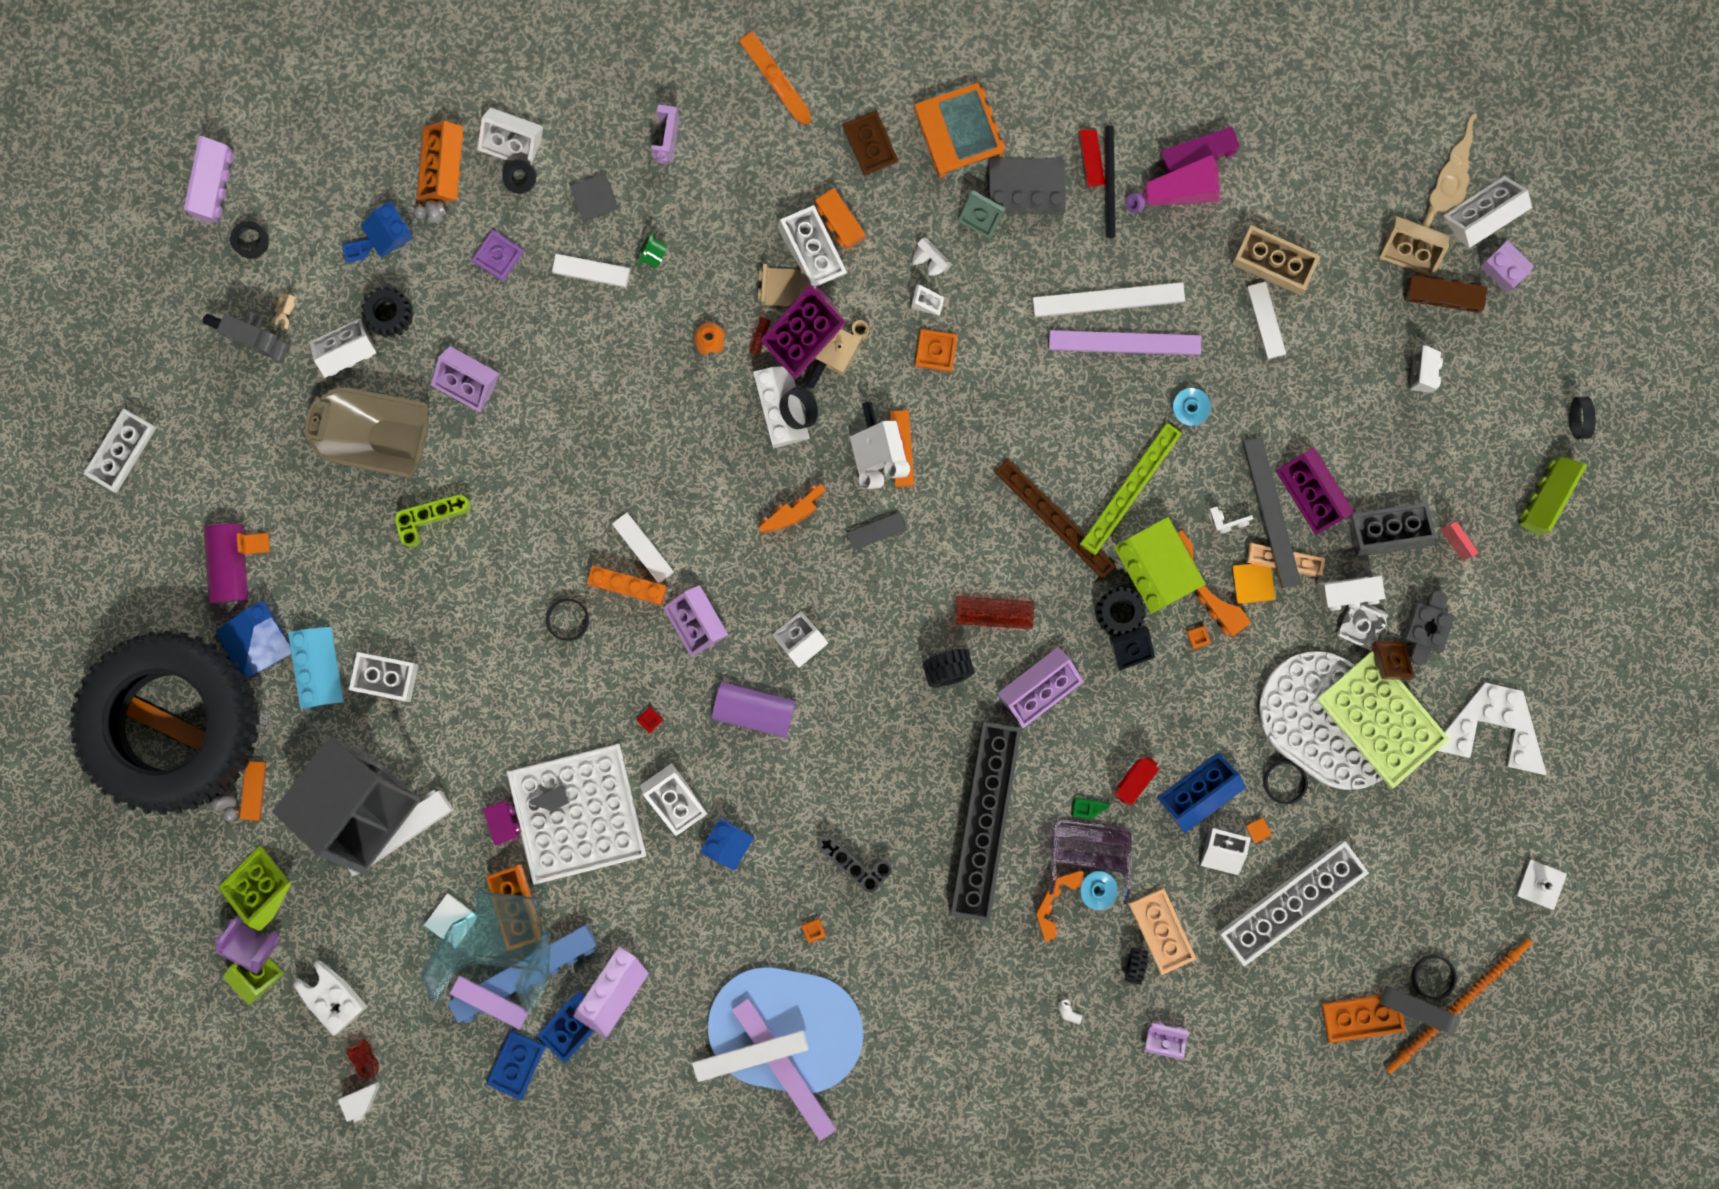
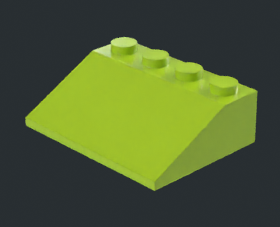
(1159, 565)

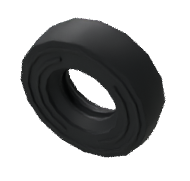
(507, 176)

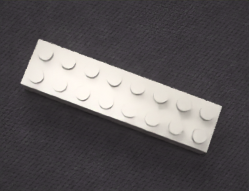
(1292, 903)

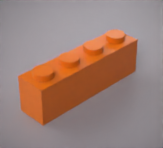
(627, 585)

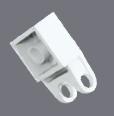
(326, 994)

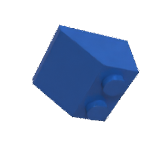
(386, 229)
(727, 844)

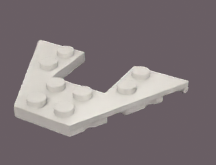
(1502, 708)

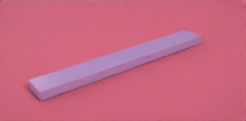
(1125, 342)
(786, 1072)

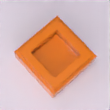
(1198, 637)
(1258, 830)
(813, 930)

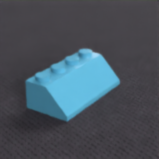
(315, 667)

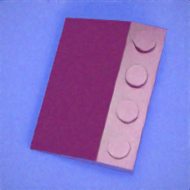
(803, 330)

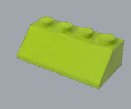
(1552, 495)

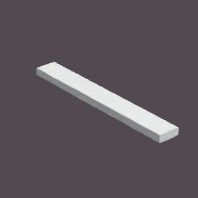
(1108, 299)

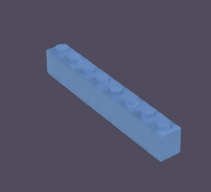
(504, 983)

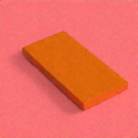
(1360, 1019)

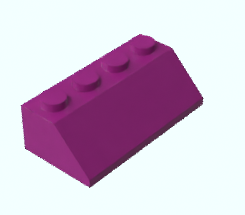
(1314, 491)

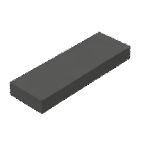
(876, 531)

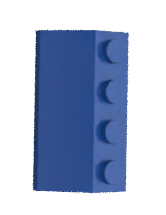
(1201, 792)

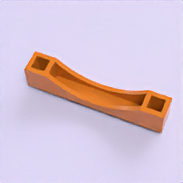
(1229, 616)

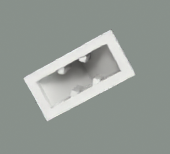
(927, 300)

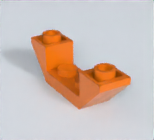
(1047, 927)

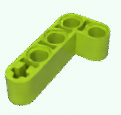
(433, 516)

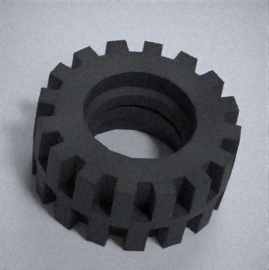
(1136, 966)

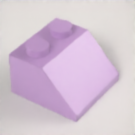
(1507, 266)

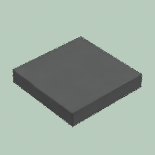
(594, 197)

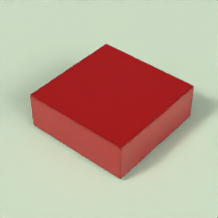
(649, 720)

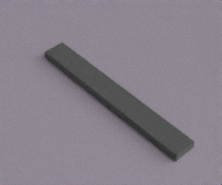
(1271, 512)

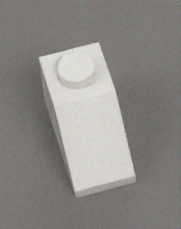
(358, 1102)

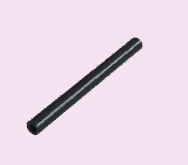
(1110, 181)

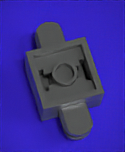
(1428, 628)

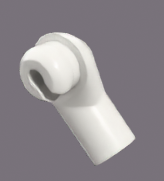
(1067, 1013)

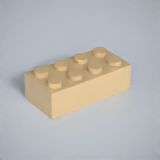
(1275, 260)

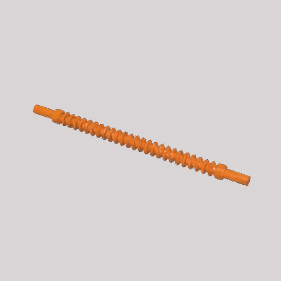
(1512, 956)

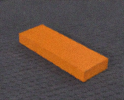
(253, 791)

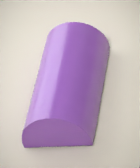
(753, 709)

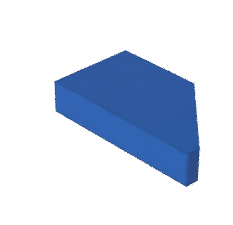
(356, 250)

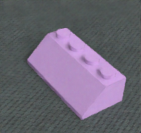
(208, 180)
(1040, 687)
(611, 992)

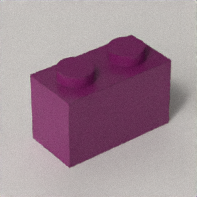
(501, 822)

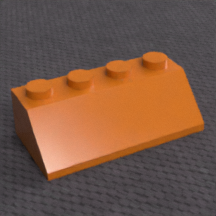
(440, 162)

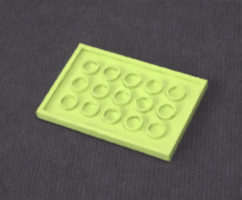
(1382, 721)

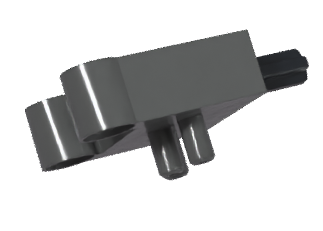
(249, 335)

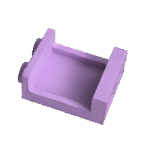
(669, 116)

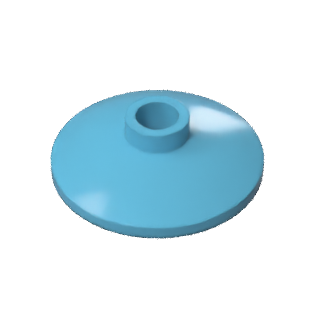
(1193, 397)
(1106, 894)

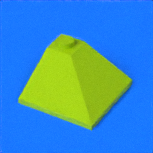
(256, 889)

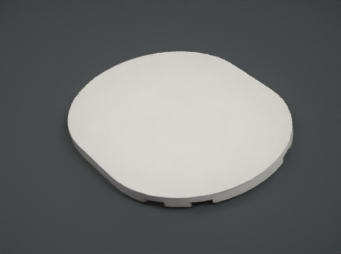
(1303, 729)

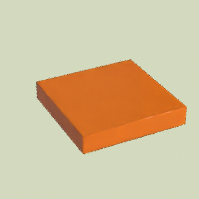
(936, 350)

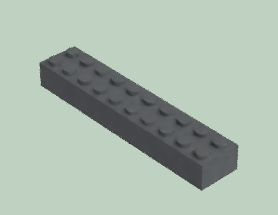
(985, 821)

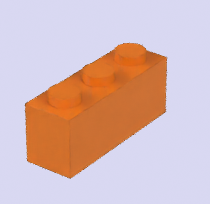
(839, 219)

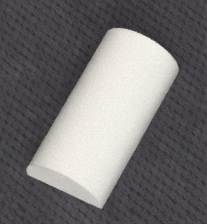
(120, 450)

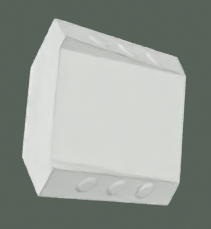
(1363, 625)

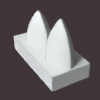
(926, 251)

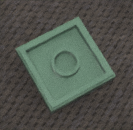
(981, 214)

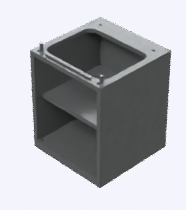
(346, 805)

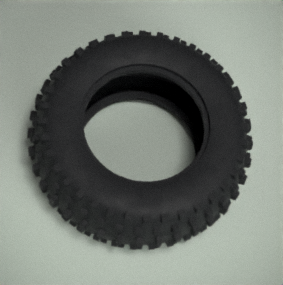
(103, 710)

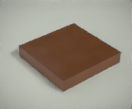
(1393, 660)

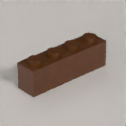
(1446, 294)

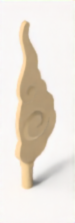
(1453, 178)

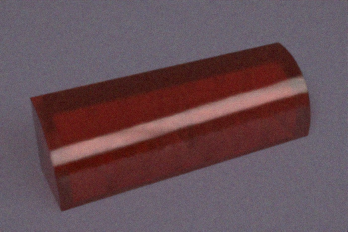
(995, 612)

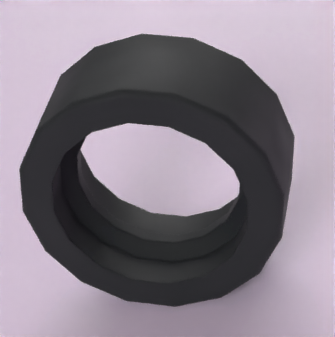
(259, 250)

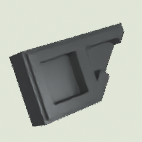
(552, 799)

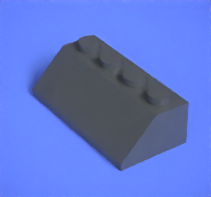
(1392, 529)

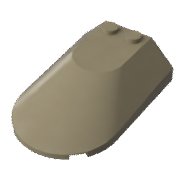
(368, 431)

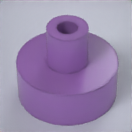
(1135, 202)

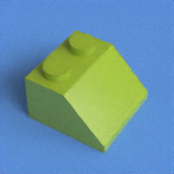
(252, 985)

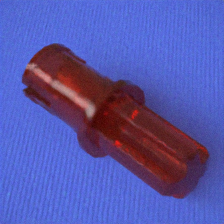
(761, 330)

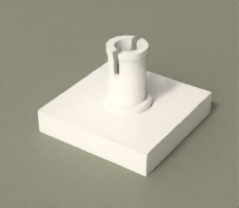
(1541, 884)

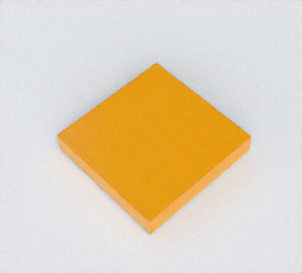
(1253, 583)

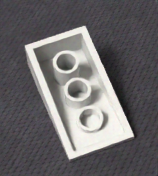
(811, 246)

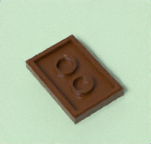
(870, 143)

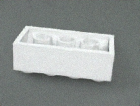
(1488, 211)
(772, 385)

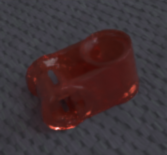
(362, 1056)

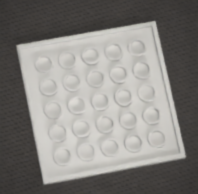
(588, 832)

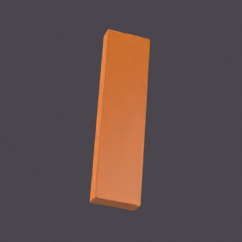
(903, 423)

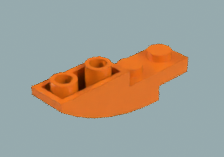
(787, 516)

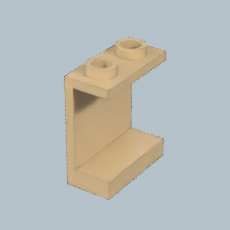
(781, 286)

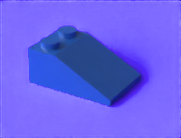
(564, 1032)

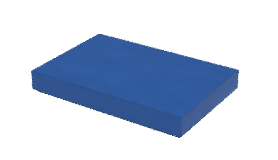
(516, 1064)

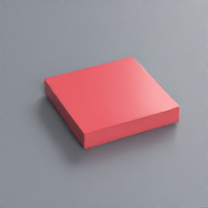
(1459, 541)

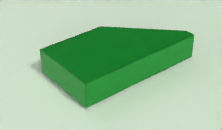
(1088, 808)

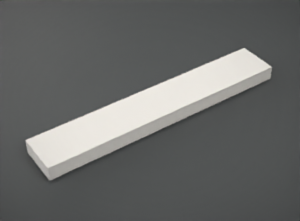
(750, 1056)

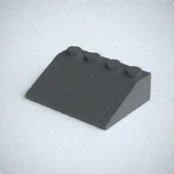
(1028, 185)

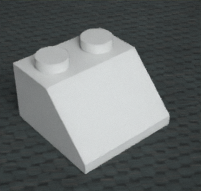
(1426, 369)
(800, 639)

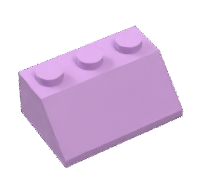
(464, 378)
(695, 620)

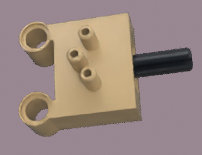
(837, 353)

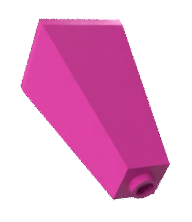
(1186, 185)

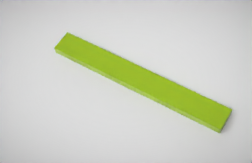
(1130, 489)

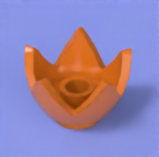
(715, 344)

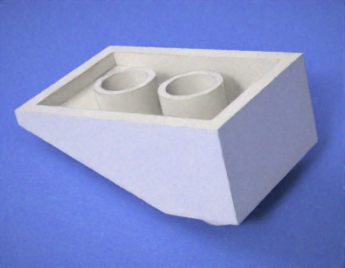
(673, 799)

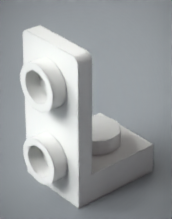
(1217, 518)

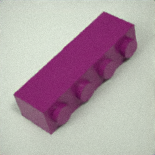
(1220, 144)

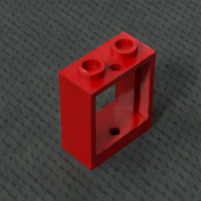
(1136, 780)

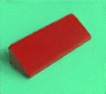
(1091, 158)

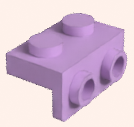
(1166, 1040)

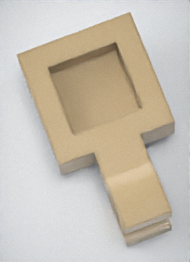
(283, 308)

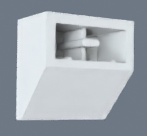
(1225, 851)

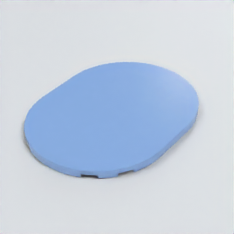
(789, 1004)

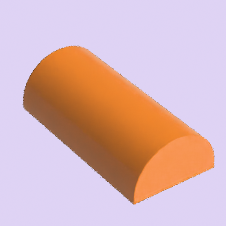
(509, 882)

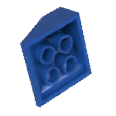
(254, 639)

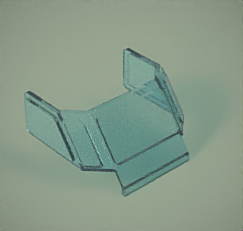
(499, 933)

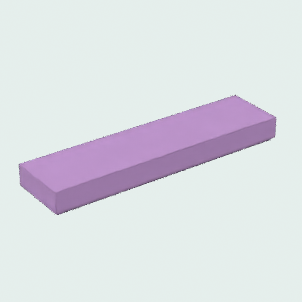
(489, 1002)

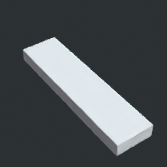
(591, 270)
(1266, 320)
(643, 548)

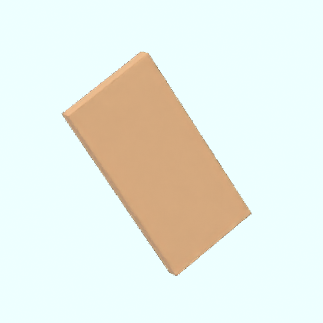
(1162, 931)

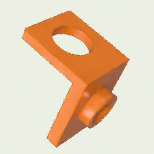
(253, 543)

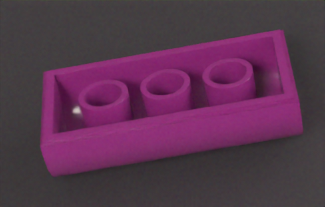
(225, 564)

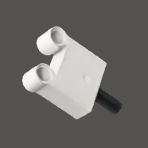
(878, 448)

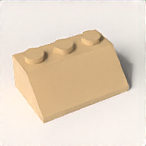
(1415, 247)

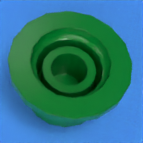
(651, 251)

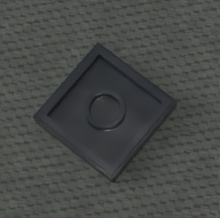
(1133, 648)

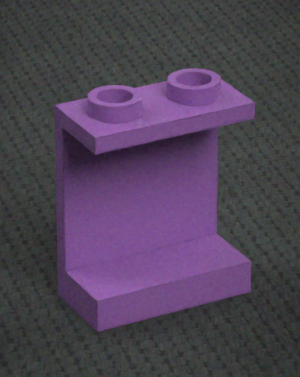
(245, 945)

